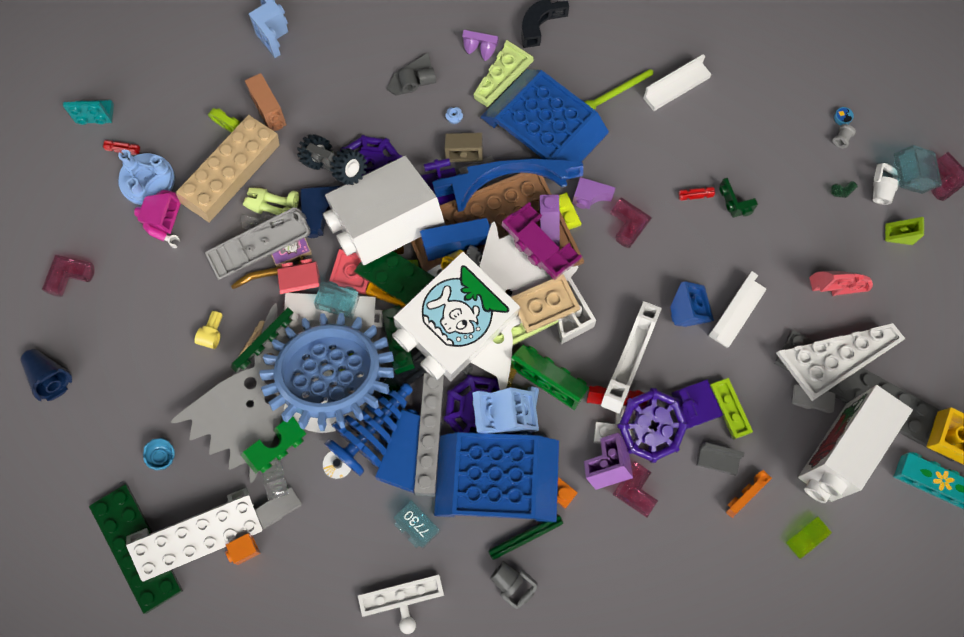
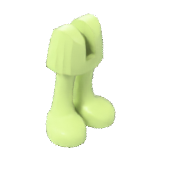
(261, 196)

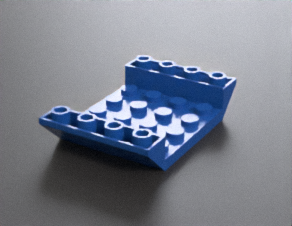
(547, 118)
(497, 476)

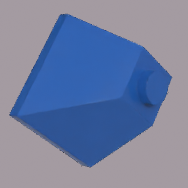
(691, 305)

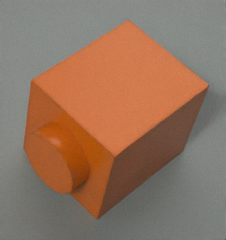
(242, 549)

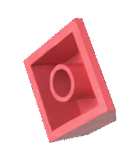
(298, 276)

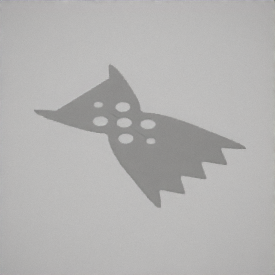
(224, 410)

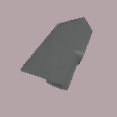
(412, 76)

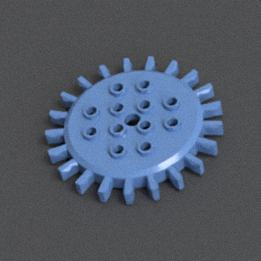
(316, 344)

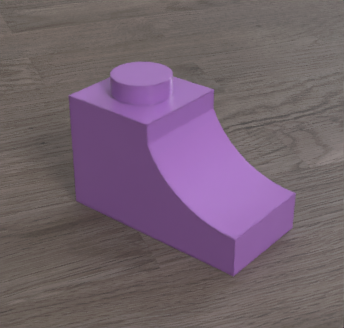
(590, 192)

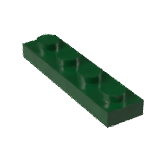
(257, 346)
(403, 360)

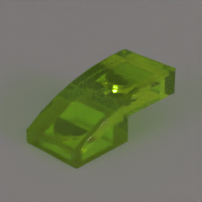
(808, 537)

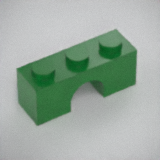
(260, 457)

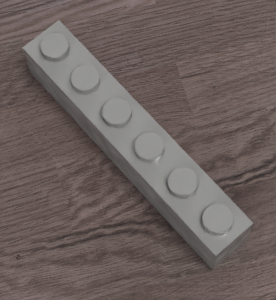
(429, 436)

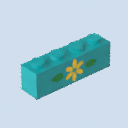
(931, 478)

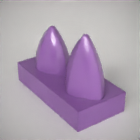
(487, 46)

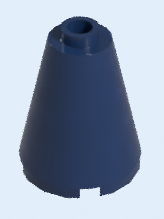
(44, 375)

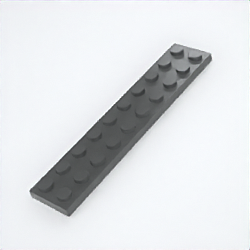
(918, 424)

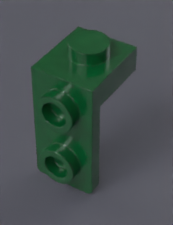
(736, 209)

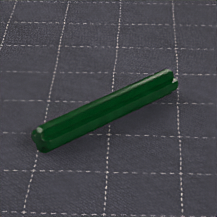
(524, 538)

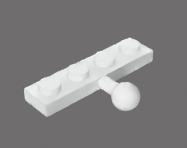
(400, 597)

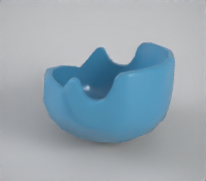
(158, 454)

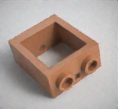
(265, 102)

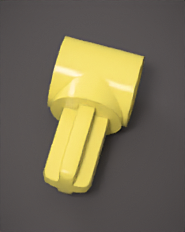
(209, 335)

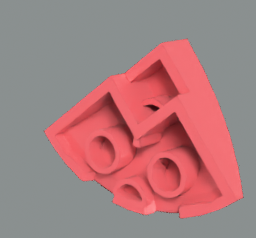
(840, 282)

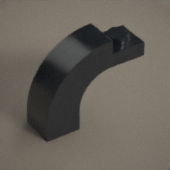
(538, 14)

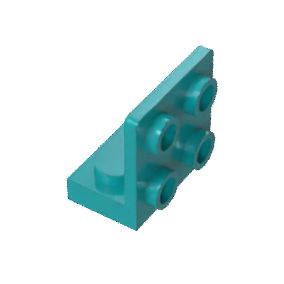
(90, 111)

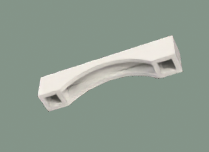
(631, 357)

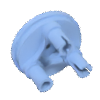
(144, 176)

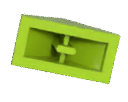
(905, 231)

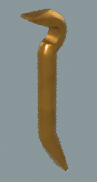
(257, 274)

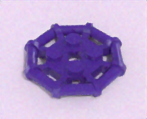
(374, 154)
(466, 409)
(642, 422)

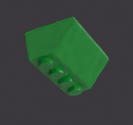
(548, 376)

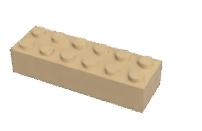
(228, 168)

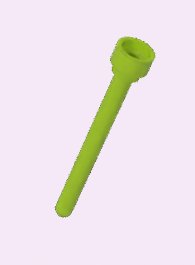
(594, 103)

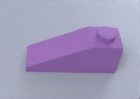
(550, 217)

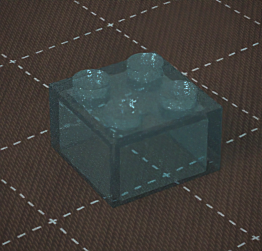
(917, 169)

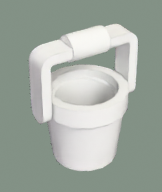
(884, 187)

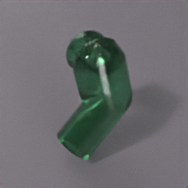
(844, 192)

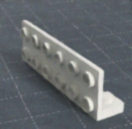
(193, 537)

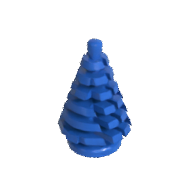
(365, 434)

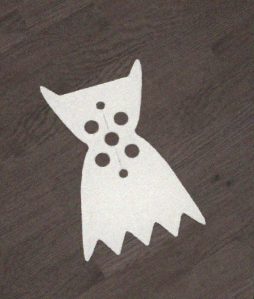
(510, 271)

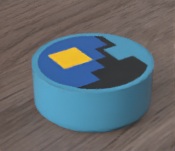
(843, 116)

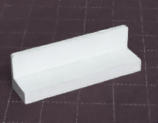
(676, 83)
(738, 311)

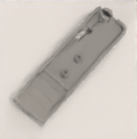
(258, 243)

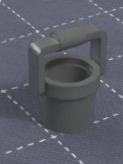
(508, 582)

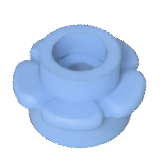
(454, 119)

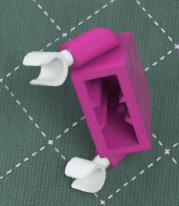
(159, 215)

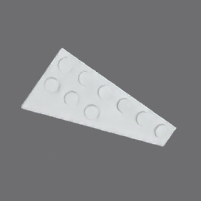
(832, 360)

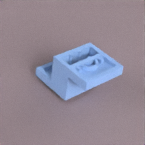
(269, 24)
(505, 411)

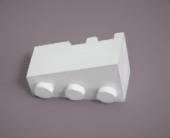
(578, 322)

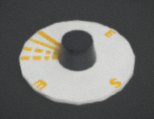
(334, 466)

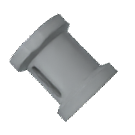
(842, 139)

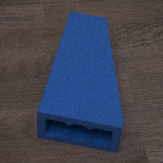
(447, 239)
(400, 459)

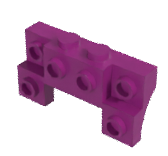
(536, 244)

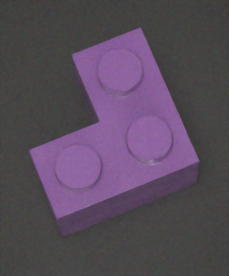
(612, 465)

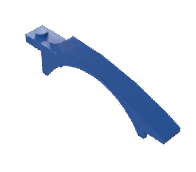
(467, 184)

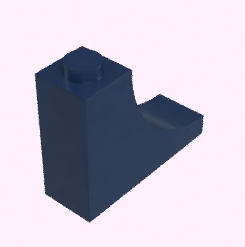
(313, 206)

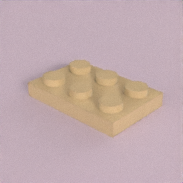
(545, 303)

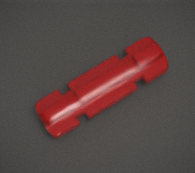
(118, 146)
(696, 193)

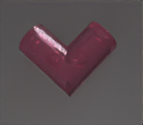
(953, 177)
(634, 220)
(63, 269)
(632, 494)

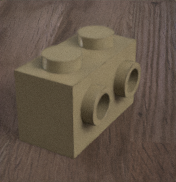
(464, 147)

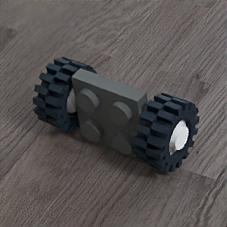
(317, 154)

